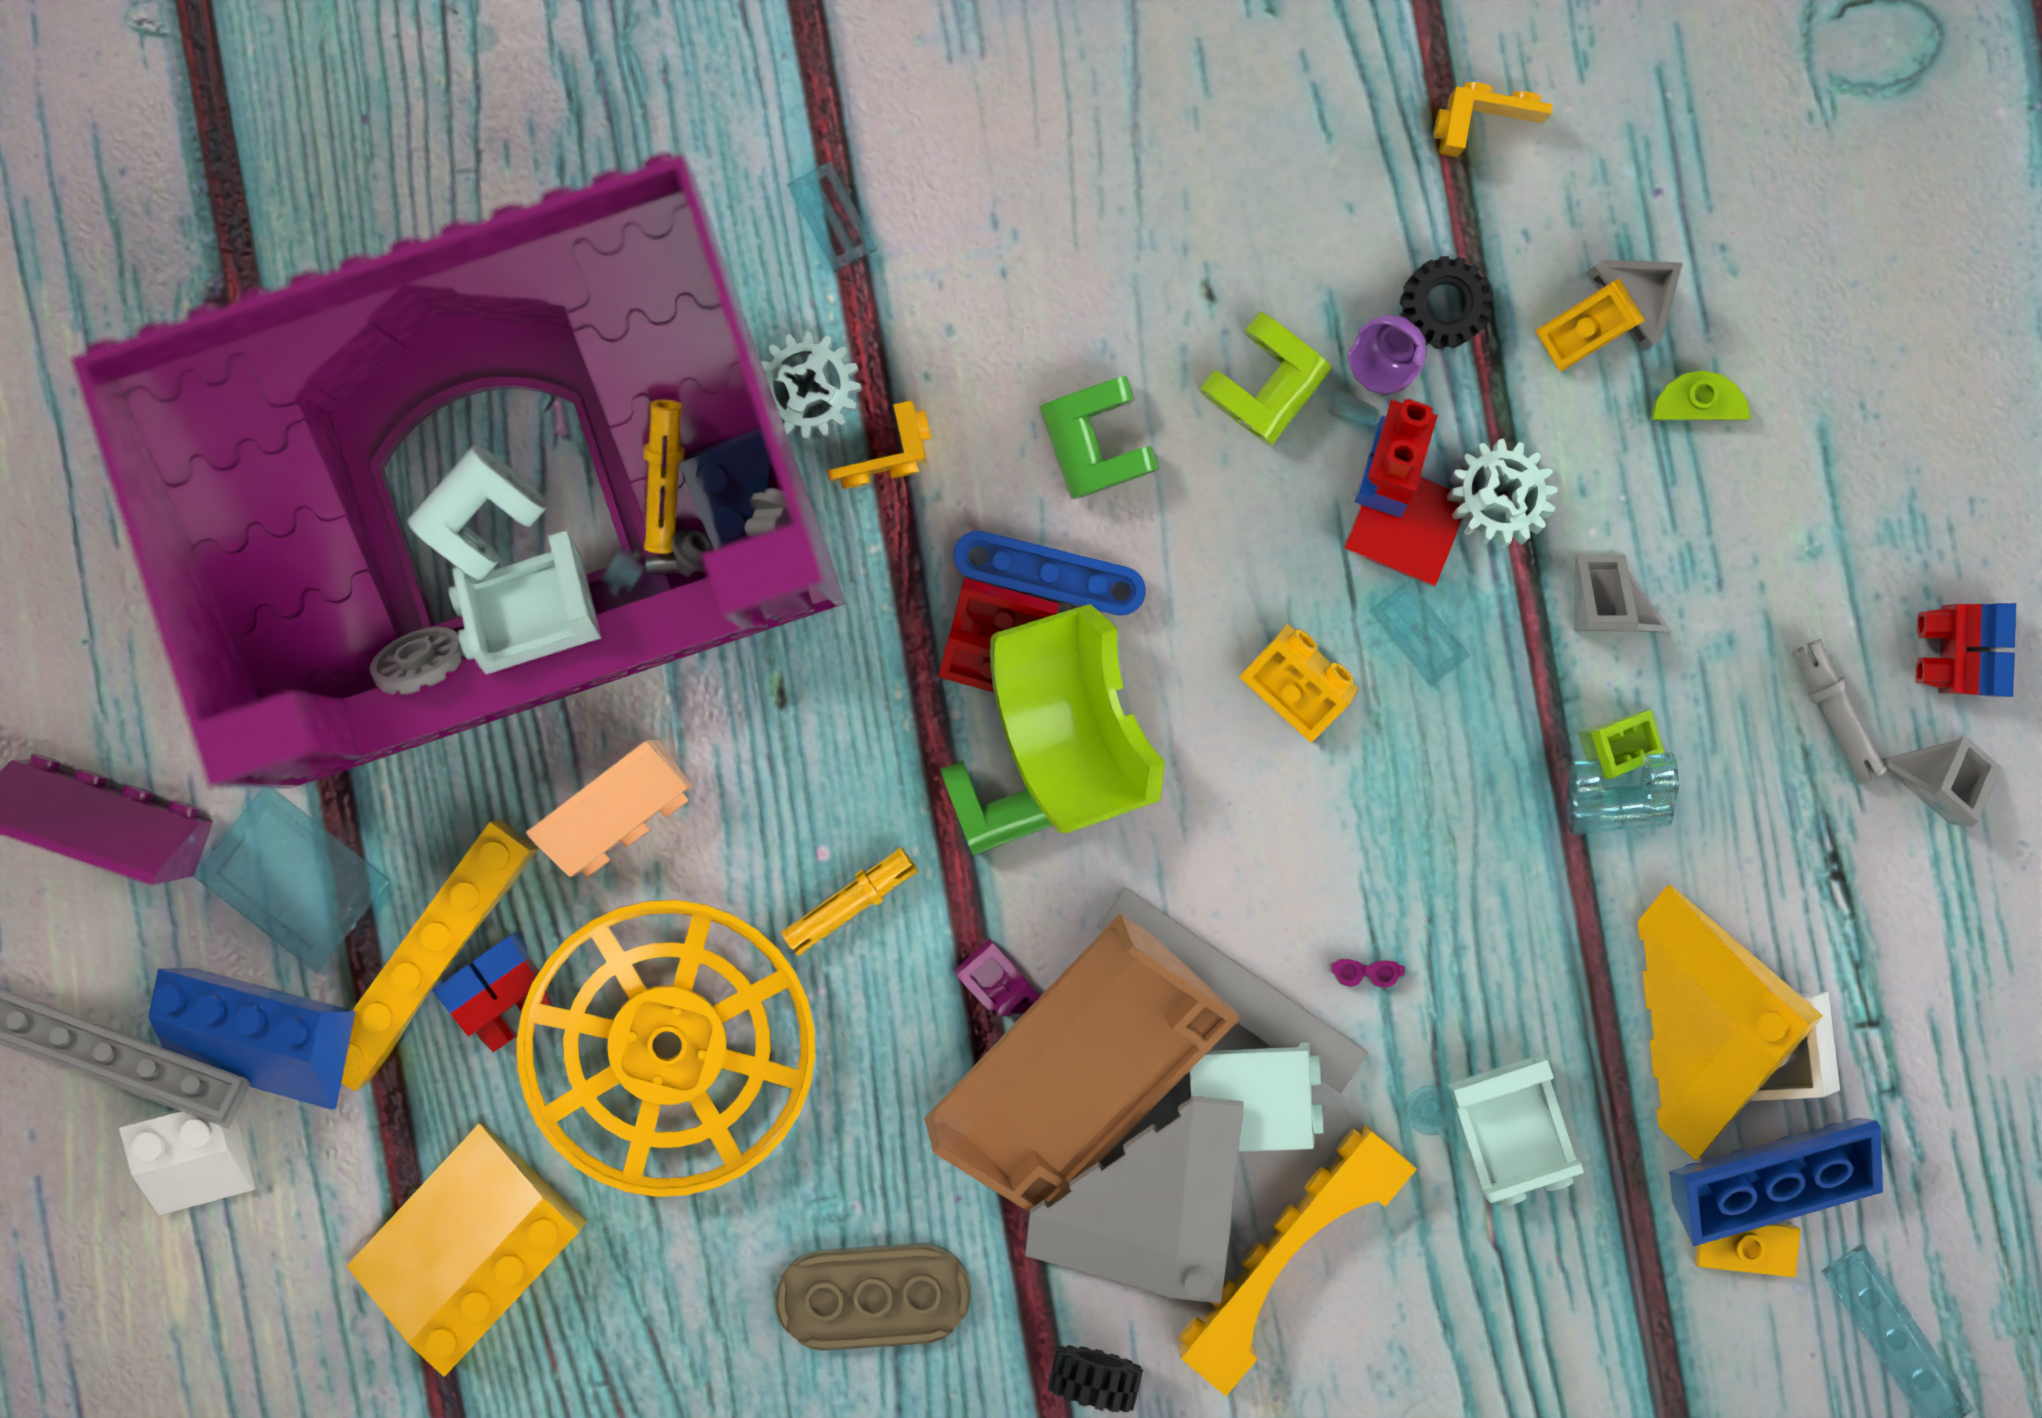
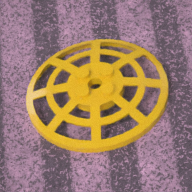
(657, 1078)

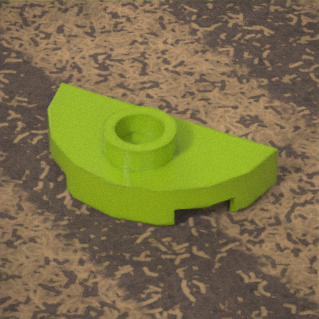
(1701, 398)

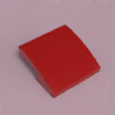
(1410, 544)
(979, 615)

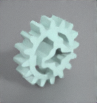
(817, 365)
(1496, 475)

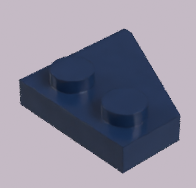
(724, 481)

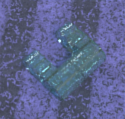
(1643, 806)

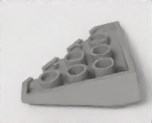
(1154, 1213)

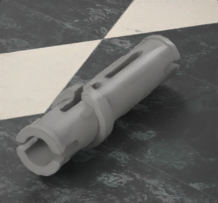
(1839, 711)

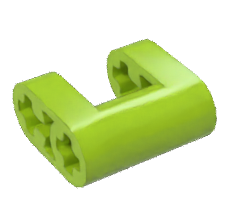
(1284, 392)

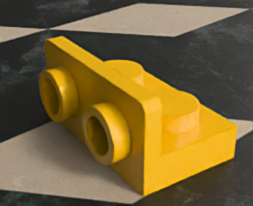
(1300, 682)

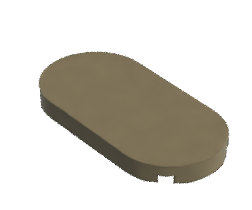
(873, 1296)

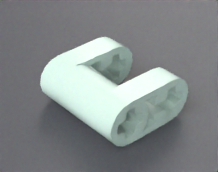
(460, 494)

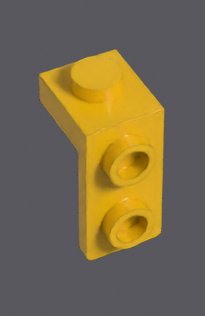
(1454, 123)
(913, 431)

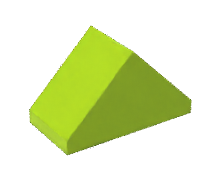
(1622, 743)

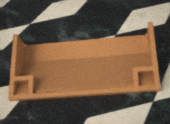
(1079, 1067)

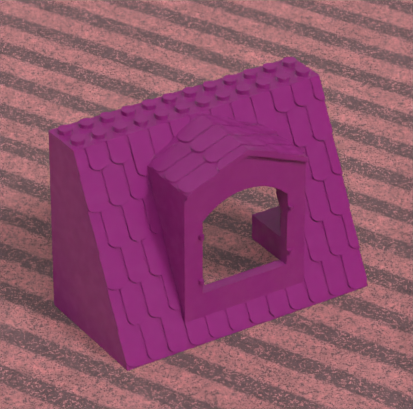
(265, 432)

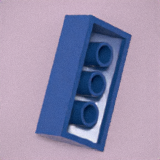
(254, 1032)
(1779, 1180)

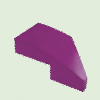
(996, 981)

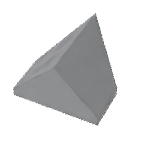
(1650, 287)
(1611, 598)
(1948, 778)

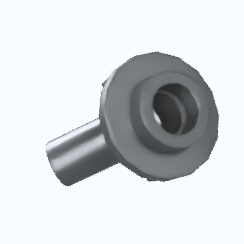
(687, 555)

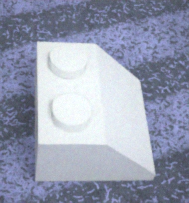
(1811, 1066)
(185, 1160)

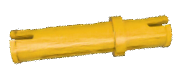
(664, 421)
(858, 895)

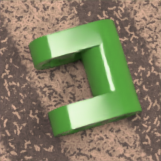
(1077, 444)
(996, 821)

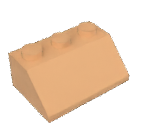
(612, 810)

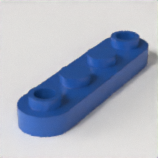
(1049, 573)

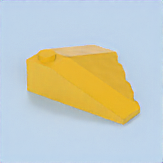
(1715, 1020)

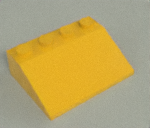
(464, 1248)

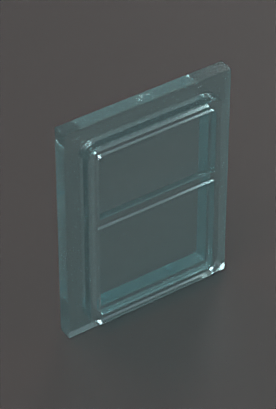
(291, 878)

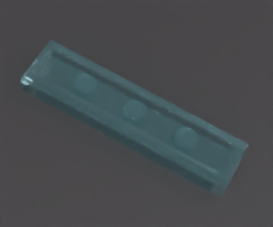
(1895, 1336)

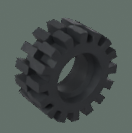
(1467, 281)
(1095, 1378)

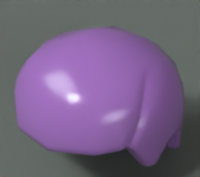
(1387, 354)

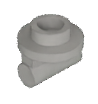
(769, 514)

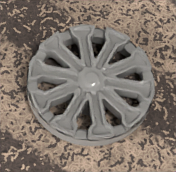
(416, 660)

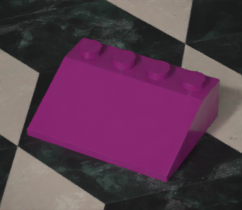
(100, 823)

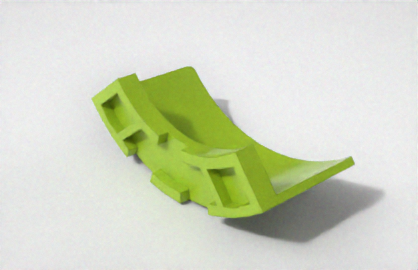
(1065, 720)

